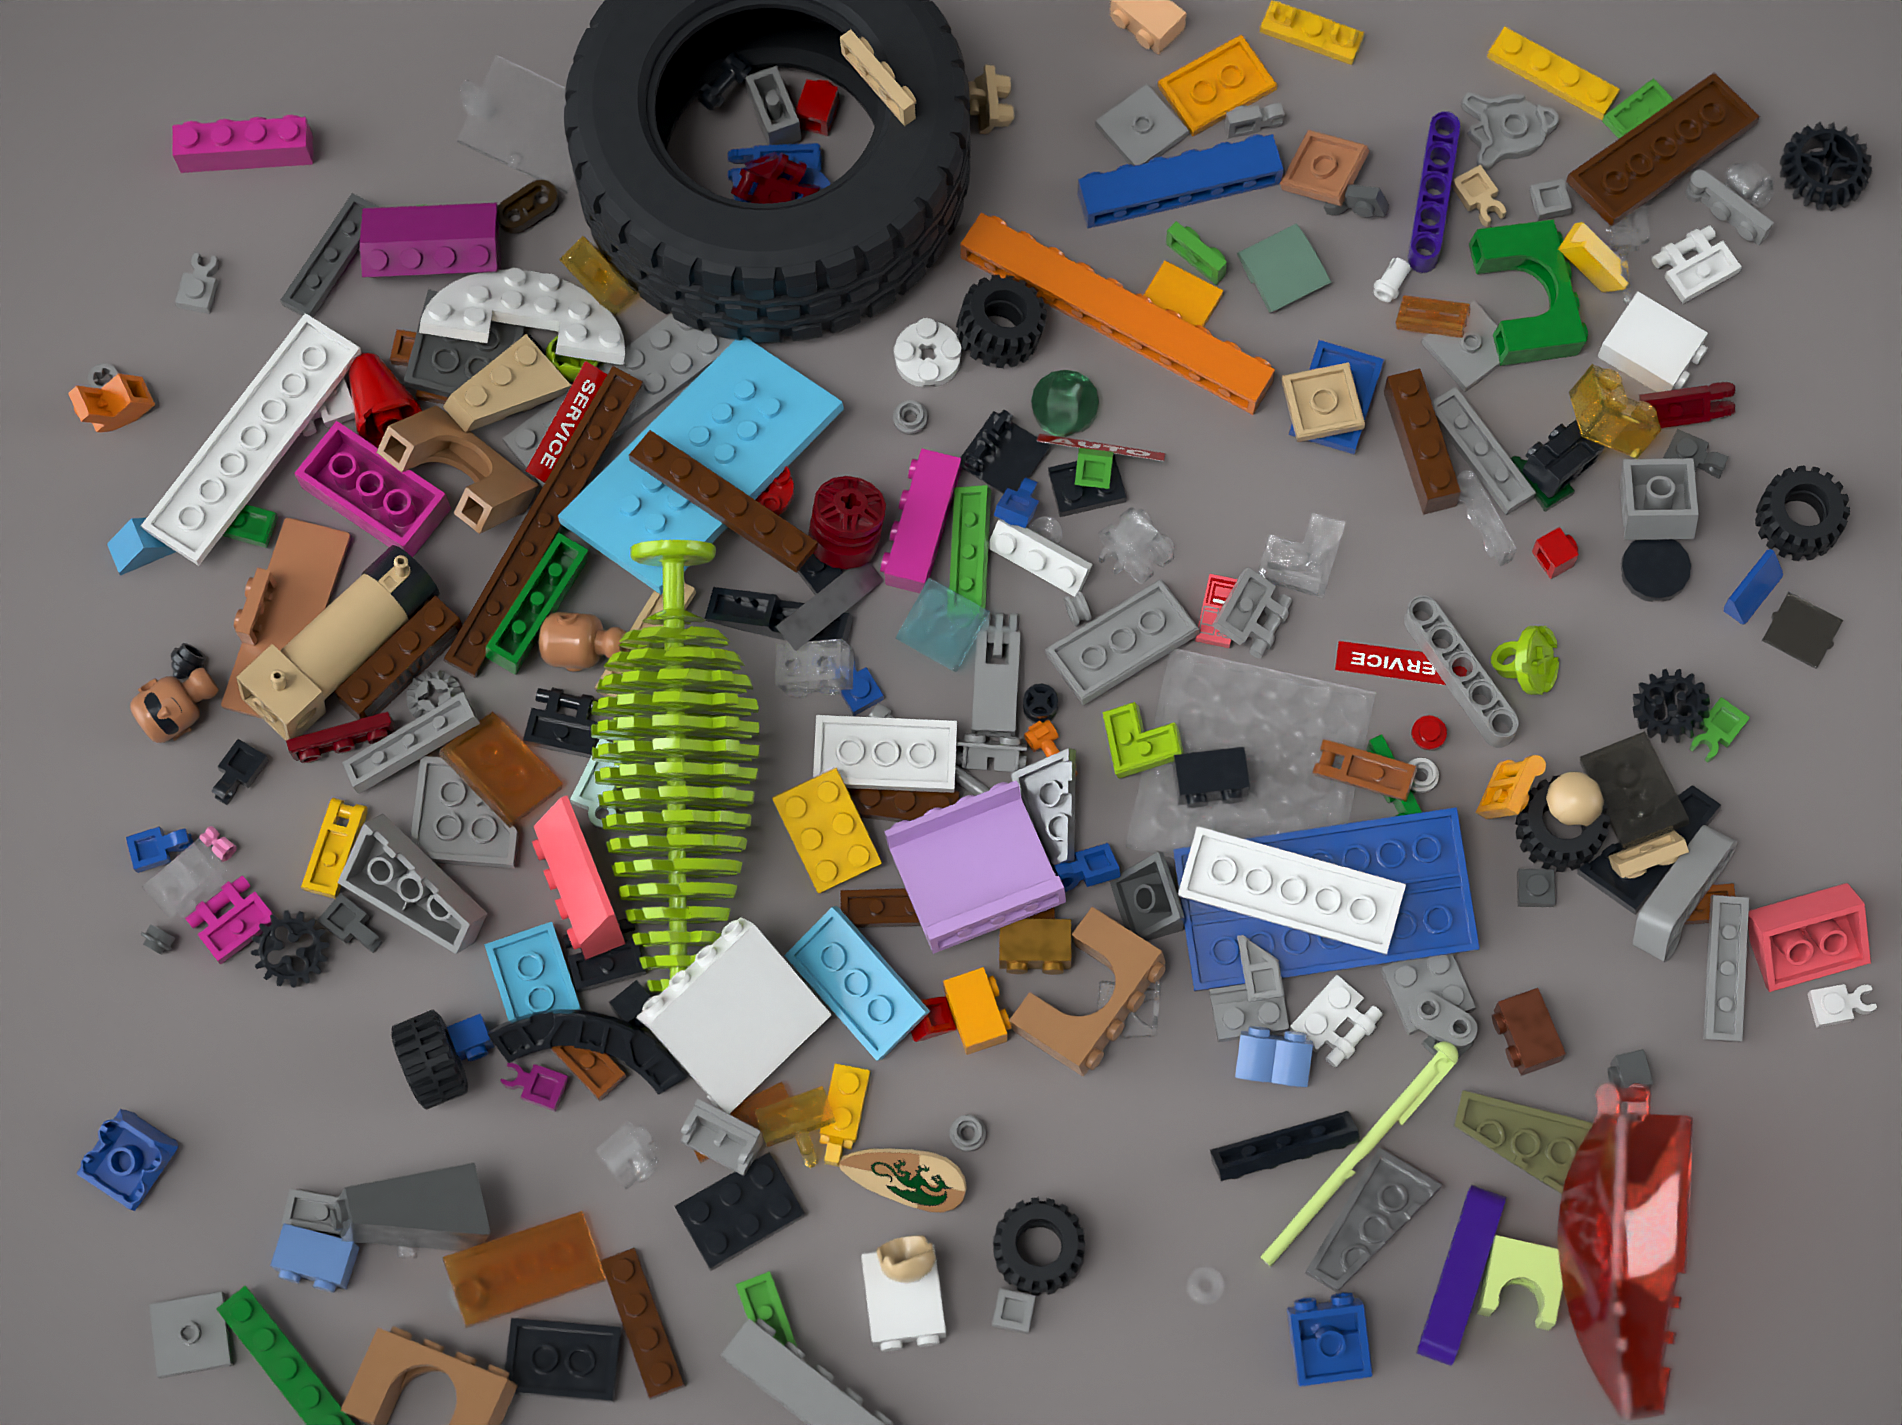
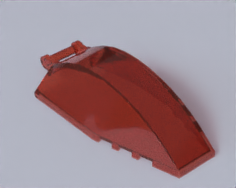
(1625, 1243)

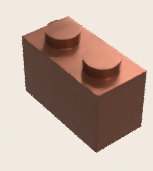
(1528, 1032)

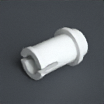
(1388, 285)

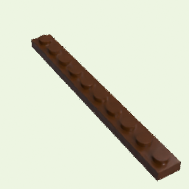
(542, 520)

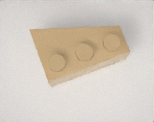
(507, 385)

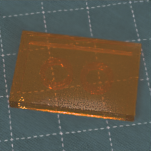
(501, 769)

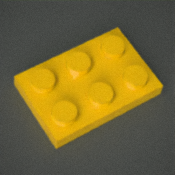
(827, 830)

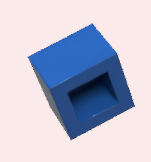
(471, 1038)

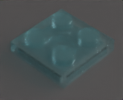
(942, 625)

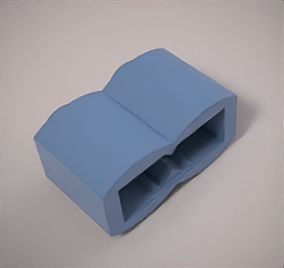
(1273, 1057)

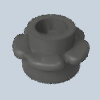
(157, 939)

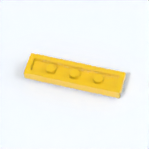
(1553, 73)

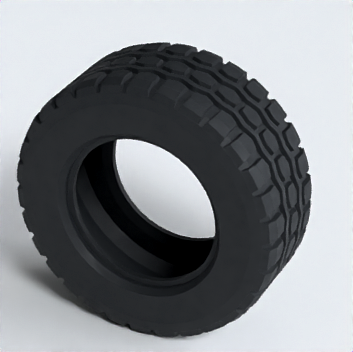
(772, 264)

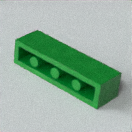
(535, 602)

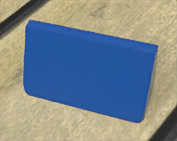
(1754, 588)

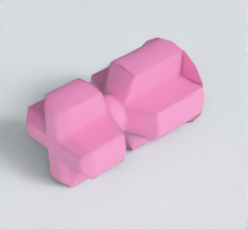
(221, 847)

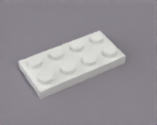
(887, 752)

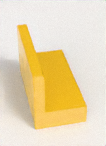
(1593, 258)

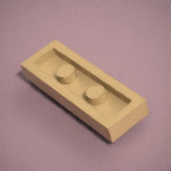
(878, 77)

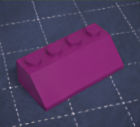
(430, 240)

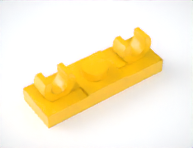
(1311, 32)

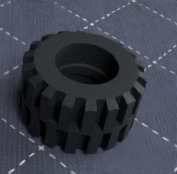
(1003, 299)
(1815, 491)
(1550, 848)
(429, 1059)
(1045, 1215)

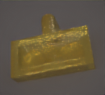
(795, 1119)

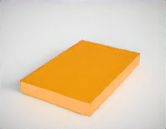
(1216, 85)

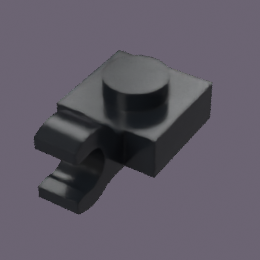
(239, 766)

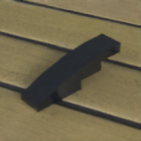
(763, 612)

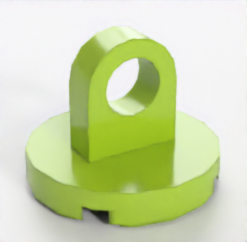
(1533, 661)

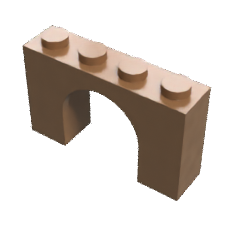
(435, 436)
(1081, 1039)
(397, 1360)

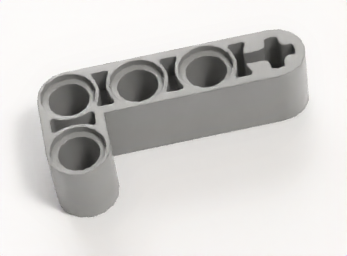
(1681, 891)

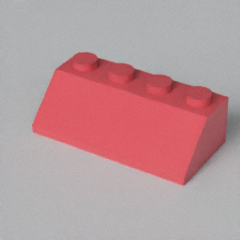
(577, 881)

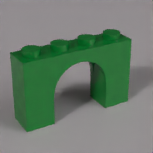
(1533, 250)

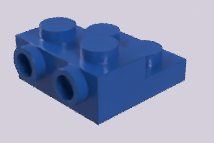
(1329, 1340)

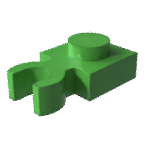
(1721, 726)

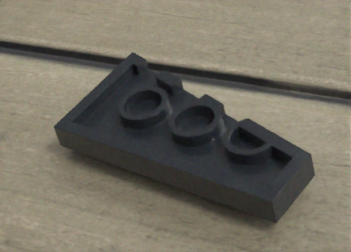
(1635, 891)

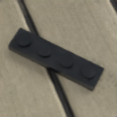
(1284, 1146)

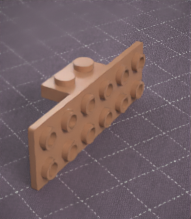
(285, 595)

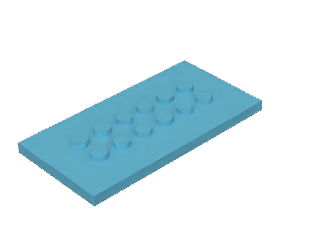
(737, 419)

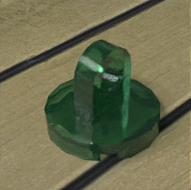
(1064, 403)

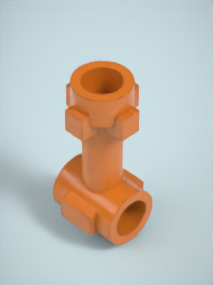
(1042, 736)

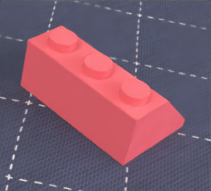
(1809, 936)

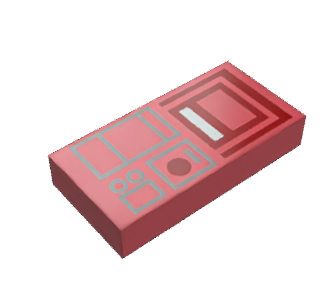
(1215, 596)

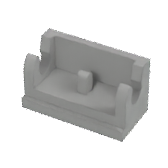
(721, 1137)

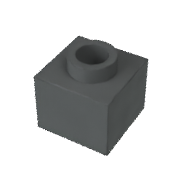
(1630, 1069)

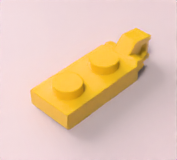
(846, 1100)

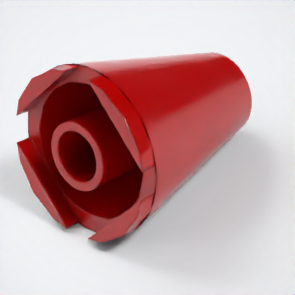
(377, 397)

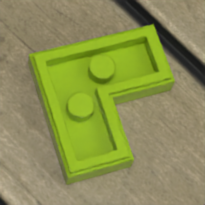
(1133, 748)

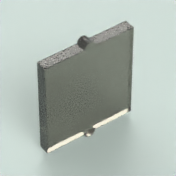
(1802, 630)

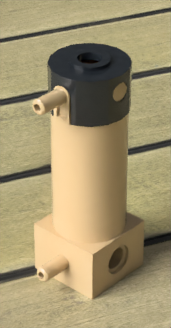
(293, 682)

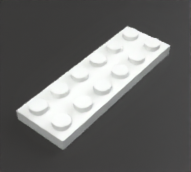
(1291, 890)

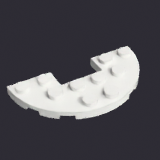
(529, 300)

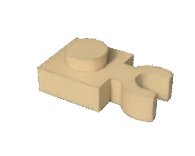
(1477, 191)

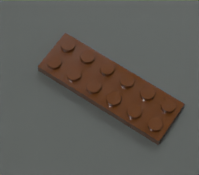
(1662, 149)

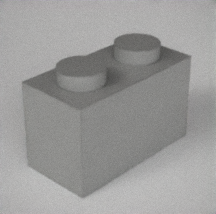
(773, 107)

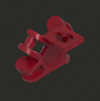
(772, 186)

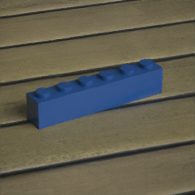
(1179, 180)

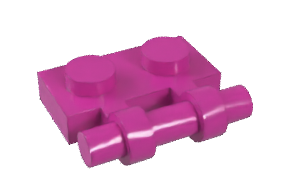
(234, 928)

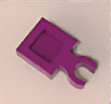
(540, 1087)

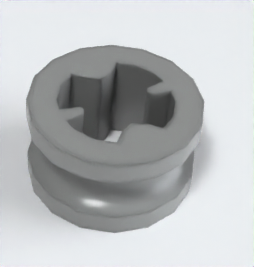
(99, 371)
(1077, 608)

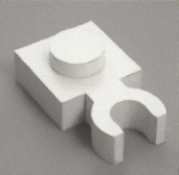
(1835, 1005)

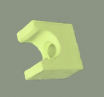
(1524, 1265)

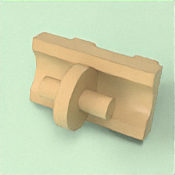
(984, 100)

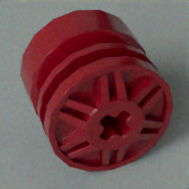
(847, 522)

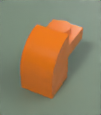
(114, 405)

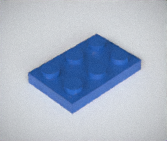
(1365, 374)

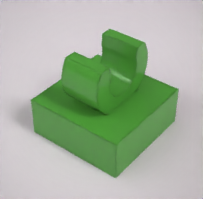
(1094, 468)

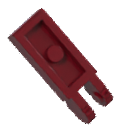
(1691, 404)

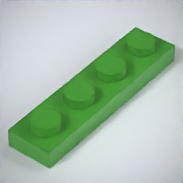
(970, 542)

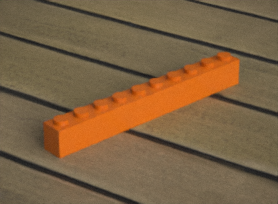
(1119, 313)

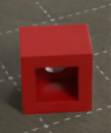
(1556, 552)

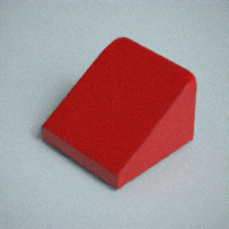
(936, 1022)

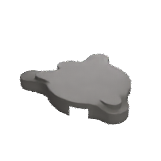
(1507, 127)

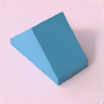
(135, 547)

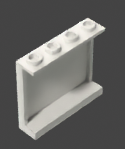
(734, 1014)

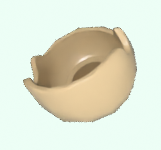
(1575, 799)
(906, 1258)

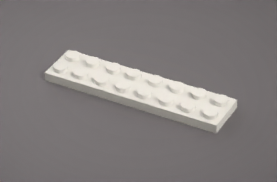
(251, 439)

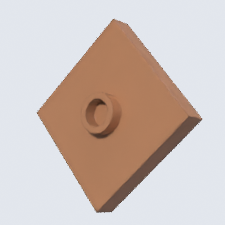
(1324, 167)

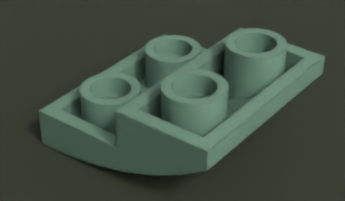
(1283, 267)

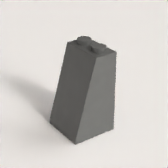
(415, 1210)

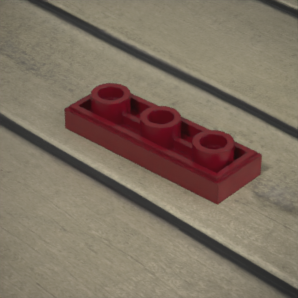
(340, 737)

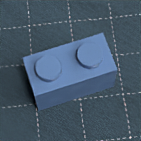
(314, 1257)

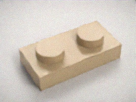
(1660, 850)

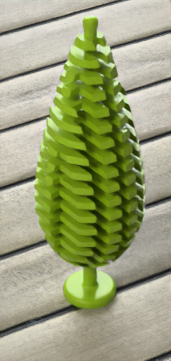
(675, 758)

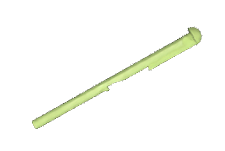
(1400, 1111)

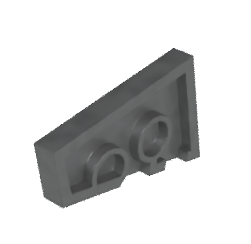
(1050, 801)

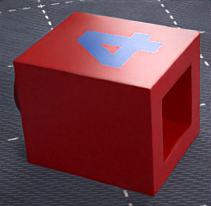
(817, 106)

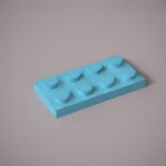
(857, 983)

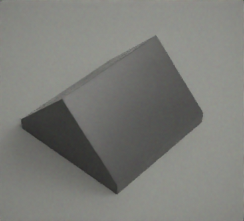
(1148, 899)

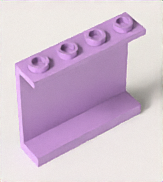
(974, 866)

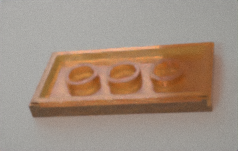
(523, 1269)

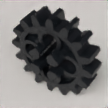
(1667, 686)
(296, 929)

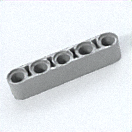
(1461, 687)

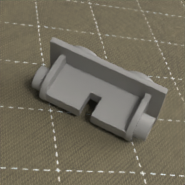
(977, 750)

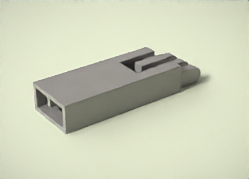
(996, 684)

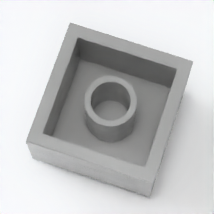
(1659, 499)

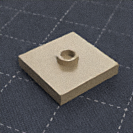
(1323, 402)

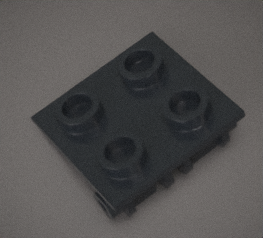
(1003, 453)

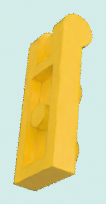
(333, 848)

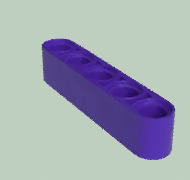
(1438, 178)
(1461, 1275)

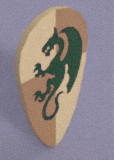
(908, 1177)

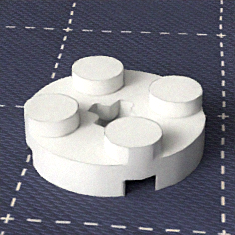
(927, 335)

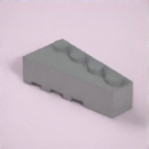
(410, 886)

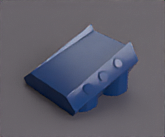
(127, 1158)

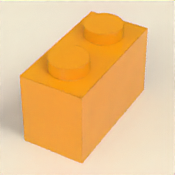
(976, 1010)

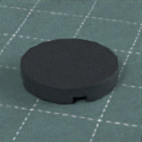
(1655, 569)

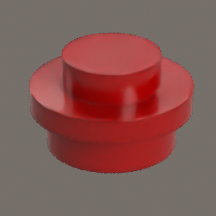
(1429, 732)

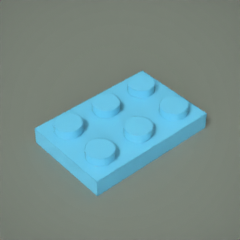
(532, 972)

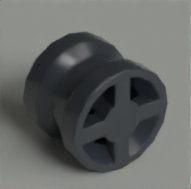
(1040, 697)

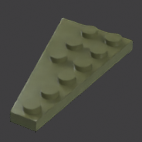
(1523, 1135)

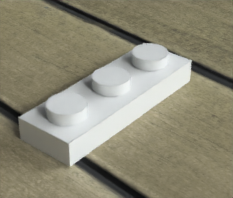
(1040, 556)

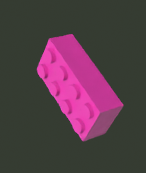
(370, 491)

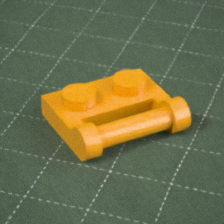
(1509, 787)

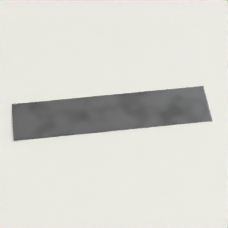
(828, 604)

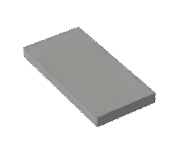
(1122, 642)

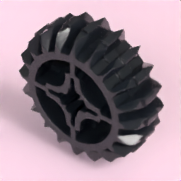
(1844, 161)

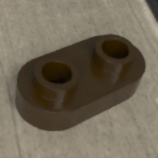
(524, 205)

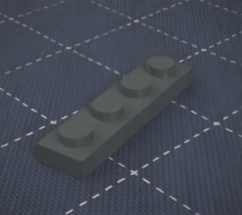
(327, 259)

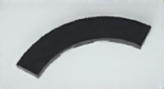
(594, 1033)

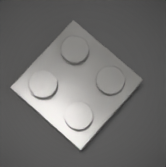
(1429, 974)

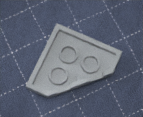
(455, 823)

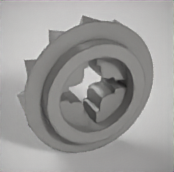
(420, 689)

